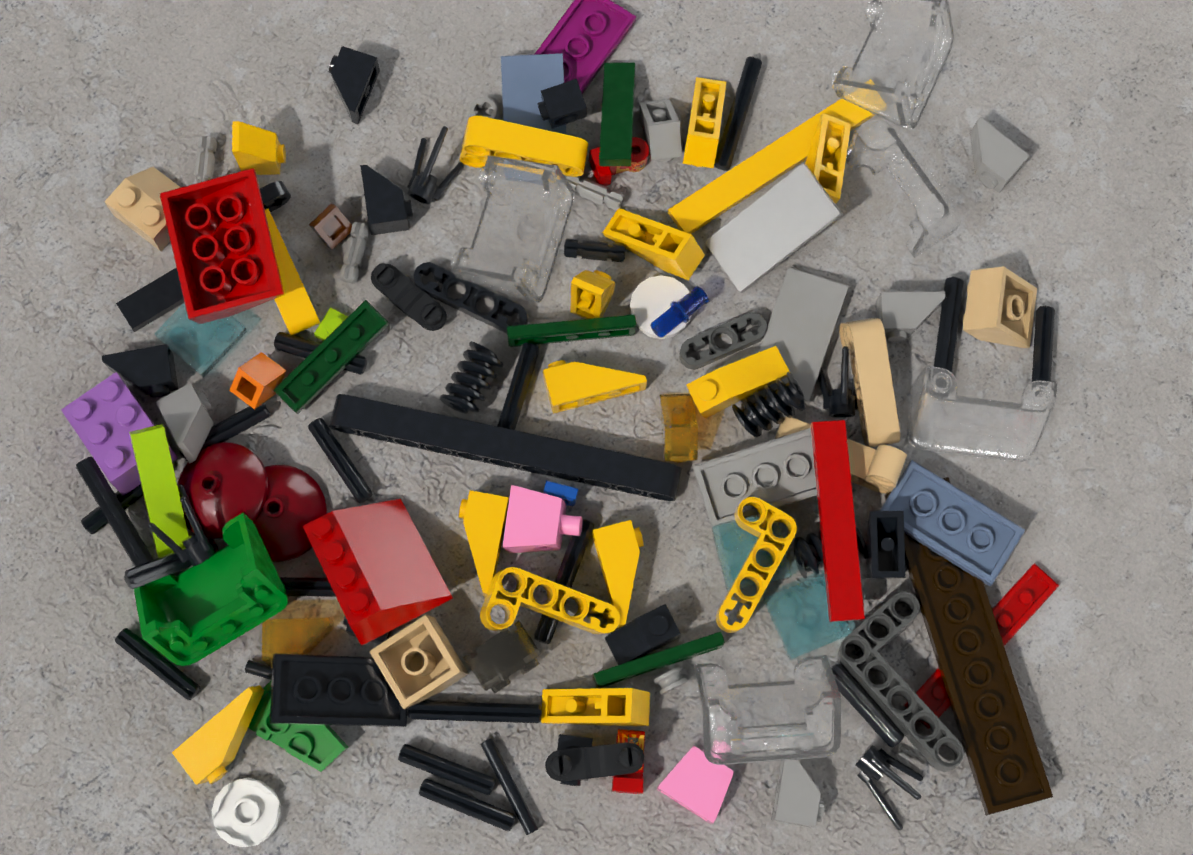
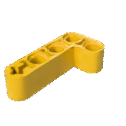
(520, 142)
(295, 304)
(751, 569)
(553, 607)

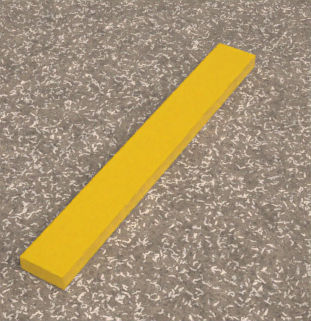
(758, 170)

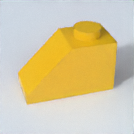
(257, 149)

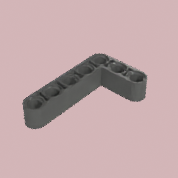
(894, 684)

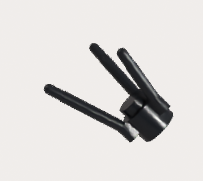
(423, 186)
(842, 401)
(197, 546)
(876, 764)

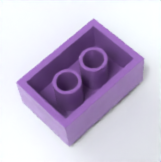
(103, 424)

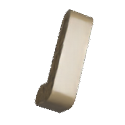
(872, 380)
(868, 467)

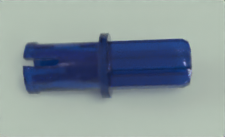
(679, 312)

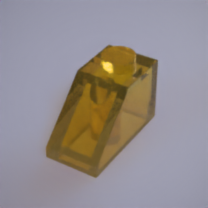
(679, 427)
(293, 636)

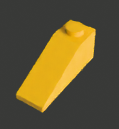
(704, 123)
(829, 153)
(656, 243)
(591, 294)
(736, 381)
(583, 384)
(484, 526)
(618, 557)
(596, 706)
(218, 741)

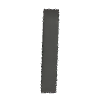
(747, 339)

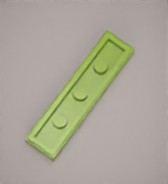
(159, 485)

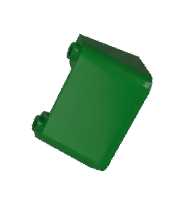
(212, 601)

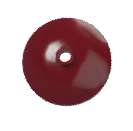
(237, 487)
(299, 503)

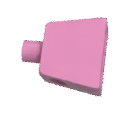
(537, 522)
(697, 784)

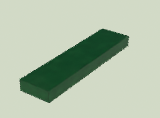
(617, 114)
(571, 330)
(331, 357)
(659, 660)

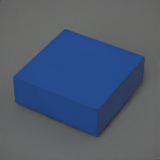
(567, 493)

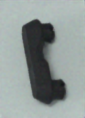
(408, 297)
(594, 761)

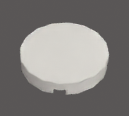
(654, 298)
(246, 812)

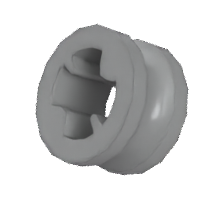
(481, 103)
(670, 680)

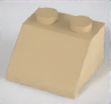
(140, 206)
(1000, 307)
(418, 661)

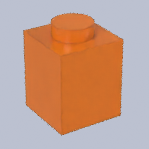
(257, 380)

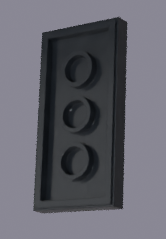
(332, 692)

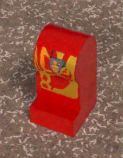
(603, 174)
(632, 782)

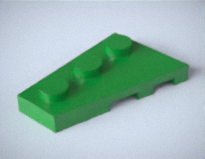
(309, 743)

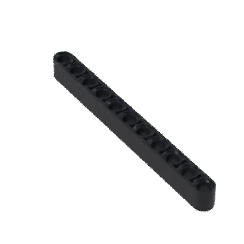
(505, 447)

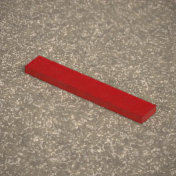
(837, 521)
(1010, 615)

